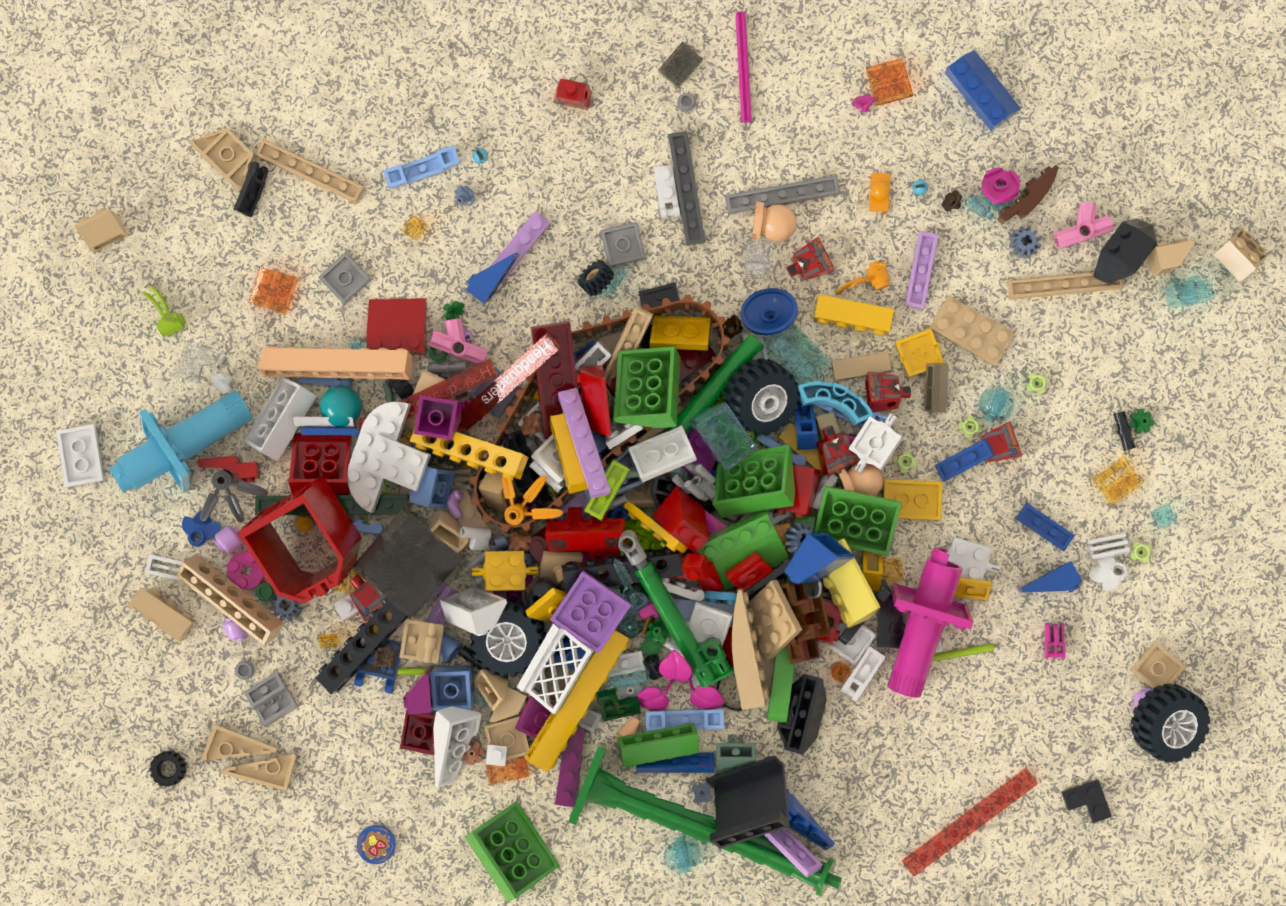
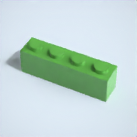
(658, 745)

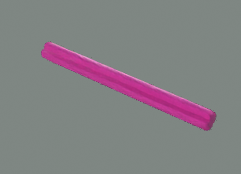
(743, 67)

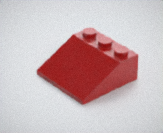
(397, 325)
(594, 398)
(318, 457)

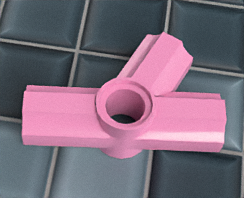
(1087, 221)
(456, 334)

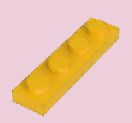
(659, 532)

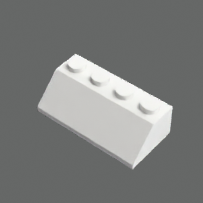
(275, 422)
(473, 610)

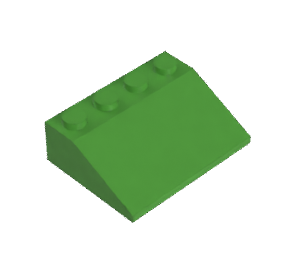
(647, 387)
(756, 483)
(859, 518)
(742, 539)
(512, 851)

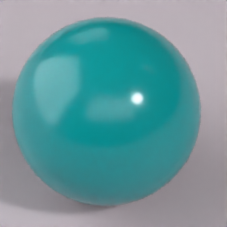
(339, 404)

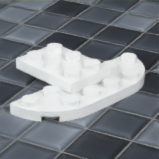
(382, 456)

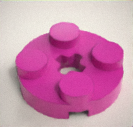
(1000, 194)
(236, 565)

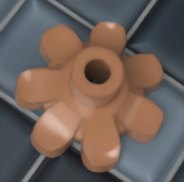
(532, 424)
(519, 540)
(477, 752)

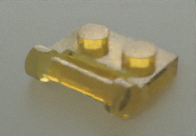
(1120, 486)

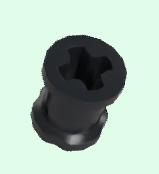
(653, 666)

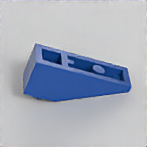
(487, 281)
(805, 427)
(1060, 579)

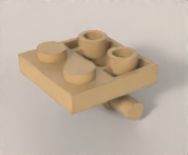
(422, 641)

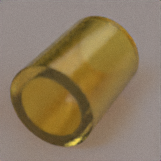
(328, 640)

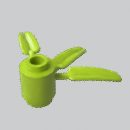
(169, 322)

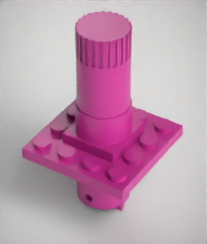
(930, 610)

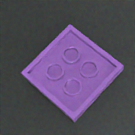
(591, 611)

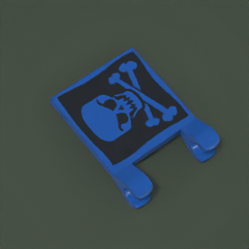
(384, 672)

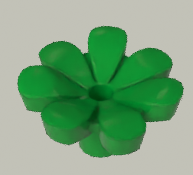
(454, 310)
(1138, 421)
(660, 636)

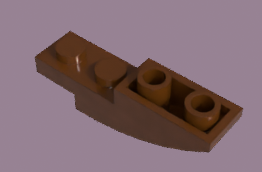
(1035, 192)

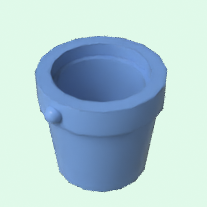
(449, 648)

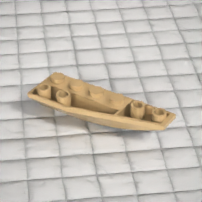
(746, 657)

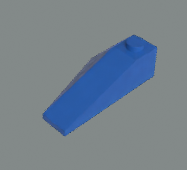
(805, 824)

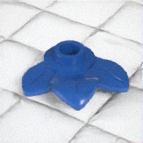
(195, 526)

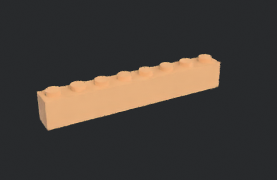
(336, 363)

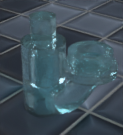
(980, 206)

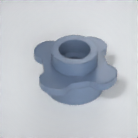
(706, 796)

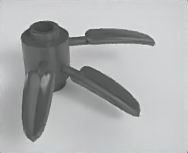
(231, 499)

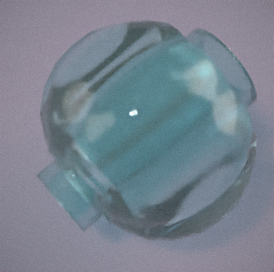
(996, 404)
(682, 855)

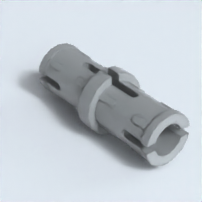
(447, 367)

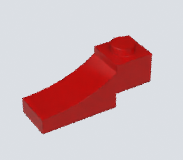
(245, 471)
(702, 570)

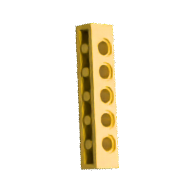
(513, 468)

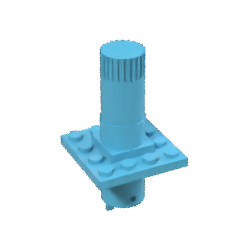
(171, 447)

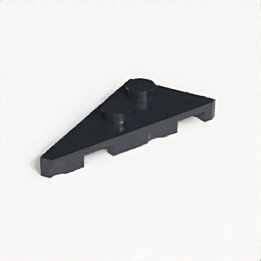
(890, 623)

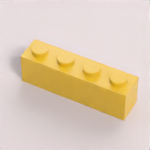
(853, 314)
(567, 454)

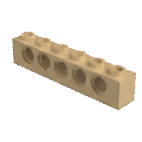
(230, 599)

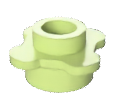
(1041, 383)
(974, 427)
(900, 461)
(1144, 557)

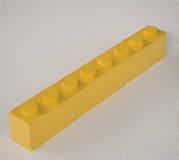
(560, 726)

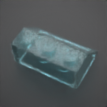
(798, 354)
(723, 435)

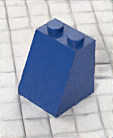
(817, 558)

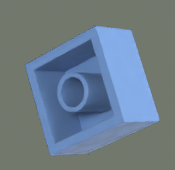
(434, 487)
(452, 687)

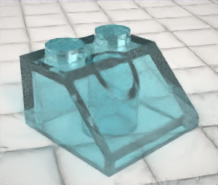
(1188, 292)

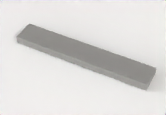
(783, 194)

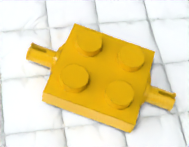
(504, 571)

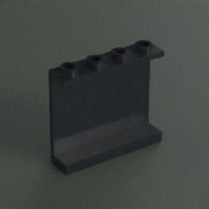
(749, 801)

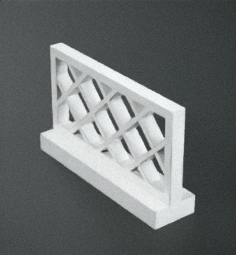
(540, 662)

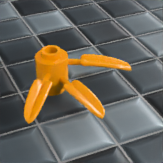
(876, 274)
(520, 508)

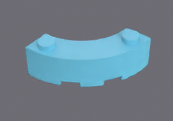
(835, 396)

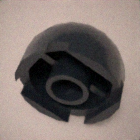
(538, 588)

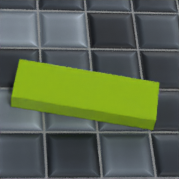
(615, 476)

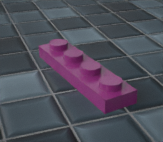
(570, 770)

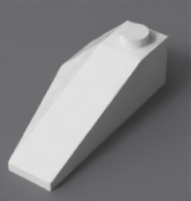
(451, 740)

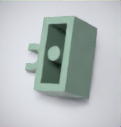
(733, 754)

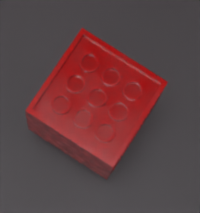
(277, 561)

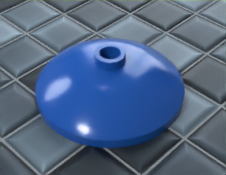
(769, 311)

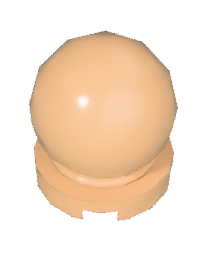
(775, 222)
(867, 482)

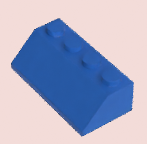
(982, 90)

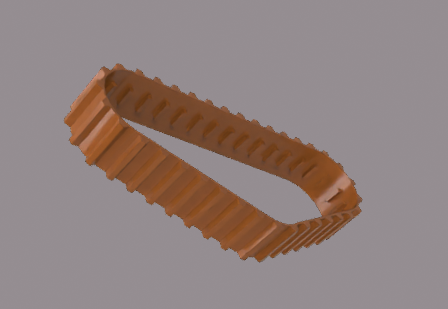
(587, 331)

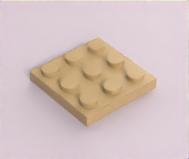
(773, 620)

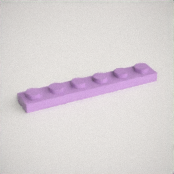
(584, 443)

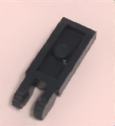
(251, 189)

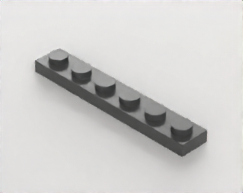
(686, 188)

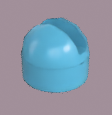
(476, 156)
(922, 190)

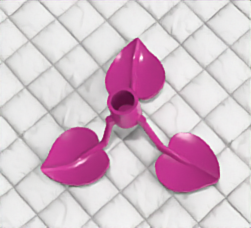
(678, 669)

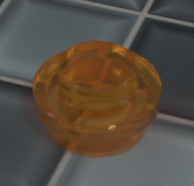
(840, 672)

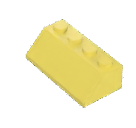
(851, 592)

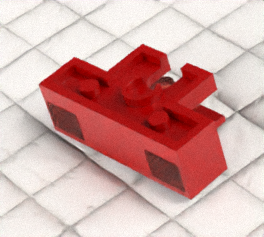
(582, 534)

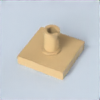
(552, 562)

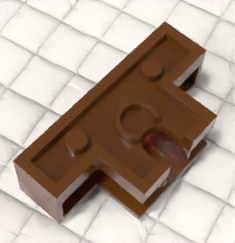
(812, 619)

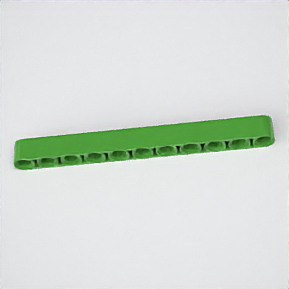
(783, 669)

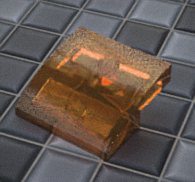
(889, 81)
(273, 290)

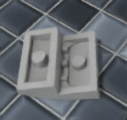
(271, 699)

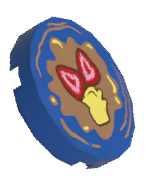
(376, 844)

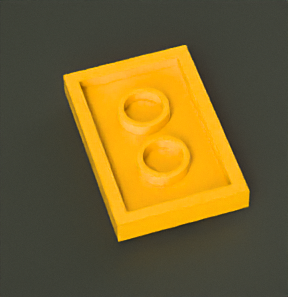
(681, 332)
(919, 498)

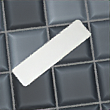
(317, 421)

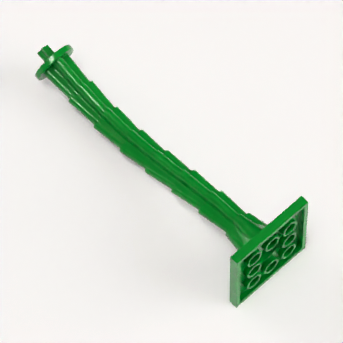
(609, 791)

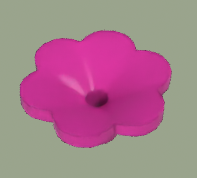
(863, 102)

